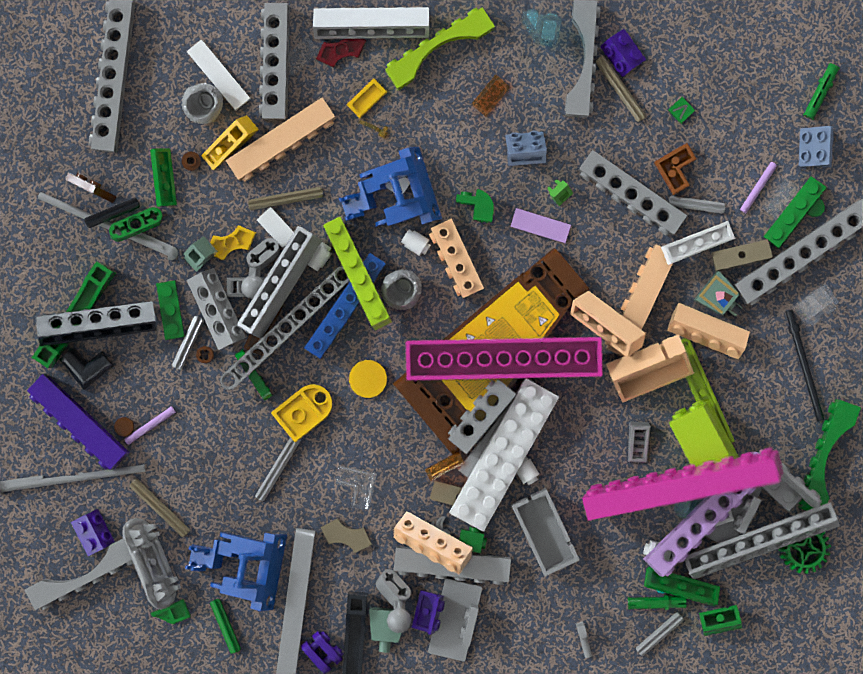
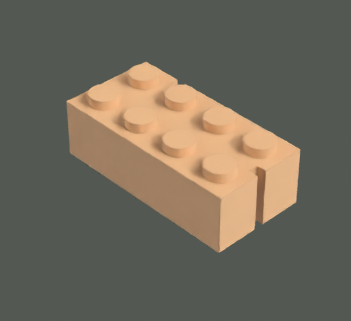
(650, 368)

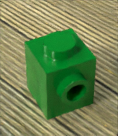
(473, 538)

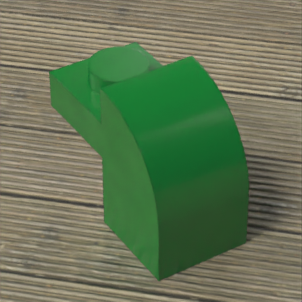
(482, 205)

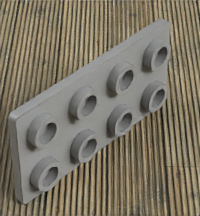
(791, 491)
(742, 517)
(456, 620)

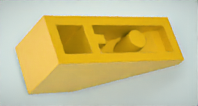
(230, 141)

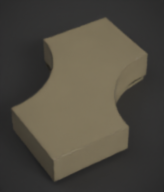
(338, 533)

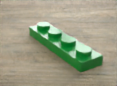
(795, 212)
(683, 587)

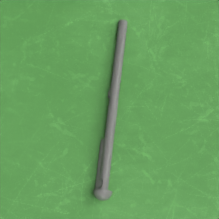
(141, 238)
(39, 481)

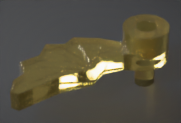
(382, 133)

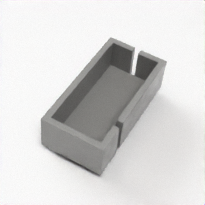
(545, 532)

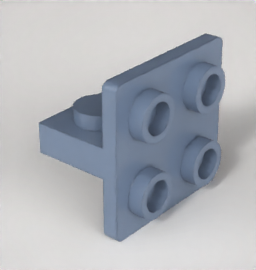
(816, 147)
(526, 148)

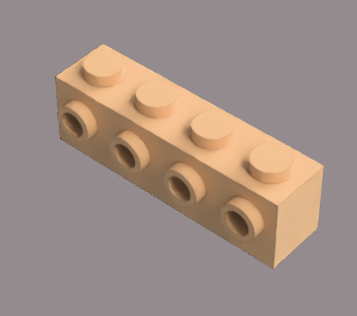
(457, 259)
(607, 323)
(708, 331)
(432, 543)

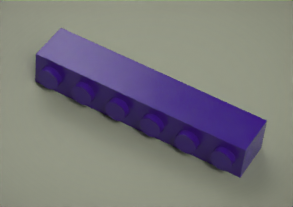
(78, 422)

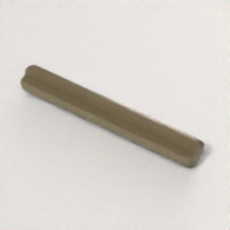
(620, 88)
(285, 198)
(159, 508)

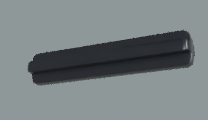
(112, 212)

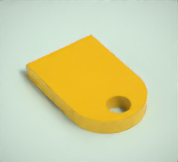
(301, 411)

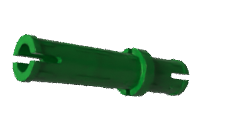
(831, 71)
(656, 602)

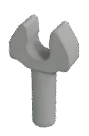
(584, 640)

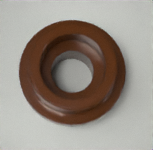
(197, 161)

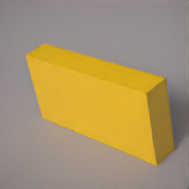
(367, 98)

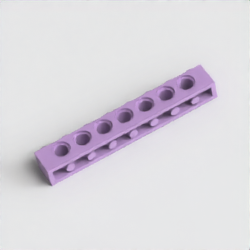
(655, 557)

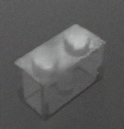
(815, 305)

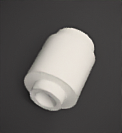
(416, 242)
(320, 257)
(527, 472)

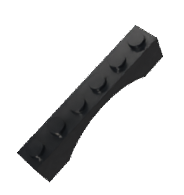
(354, 632)

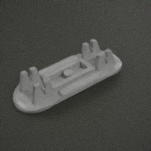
(150, 562)

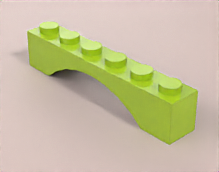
(472, 27)
(357, 273)

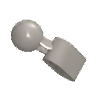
(253, 282)
(392, 586)

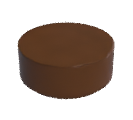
(124, 426)

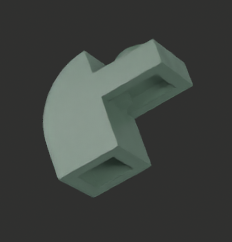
(200, 253)

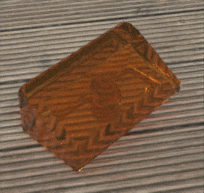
(490, 95)
(444, 466)

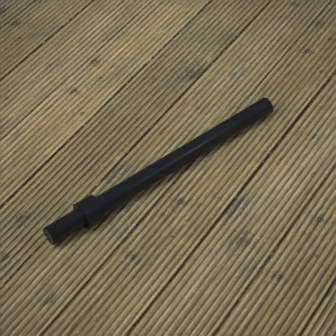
(794, 329)

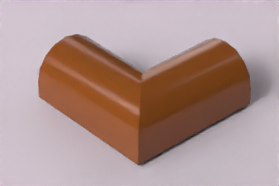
(670, 168)

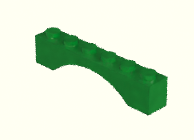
(86, 298)
(841, 418)

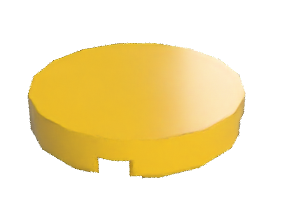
(367, 378)

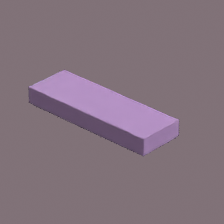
(540, 225)

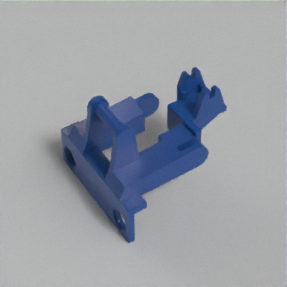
(404, 210)
(247, 549)

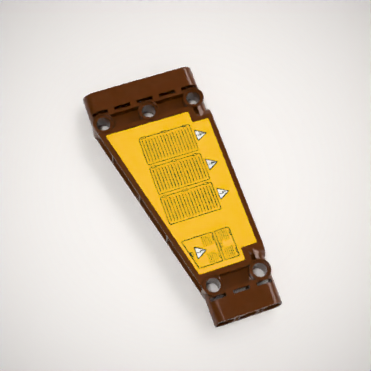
(519, 311)

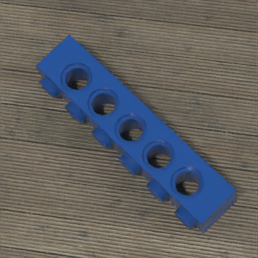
(341, 311)

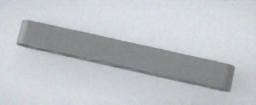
(279, 335)
(295, 601)

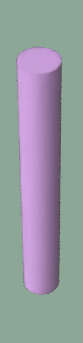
(758, 187)
(150, 425)

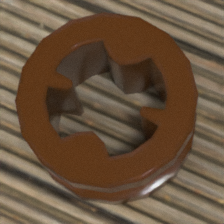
(199, 354)

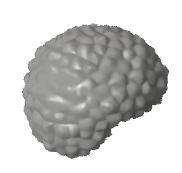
(202, 103)
(401, 289)

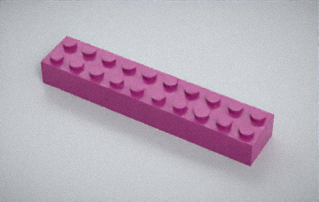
(504, 358)
(683, 484)

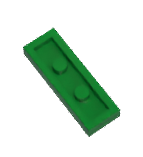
(163, 177)
(170, 310)

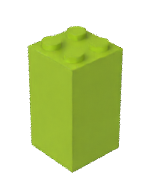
(701, 434)

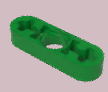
(121, 224)
(257, 380)

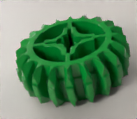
(821, 552)

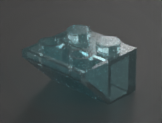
(542, 28)

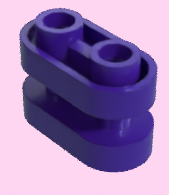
(333, 653)

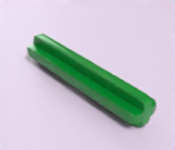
(225, 626)

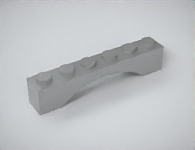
(584, 19)
(48, 590)

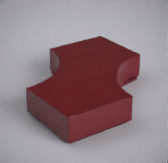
(333, 52)

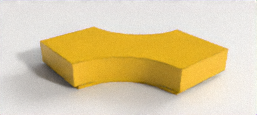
(239, 239)

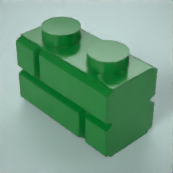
(720, 620)

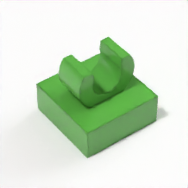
(560, 192)

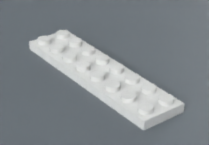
(504, 454)

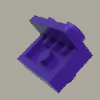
(622, 52)
(92, 532)
(428, 612)

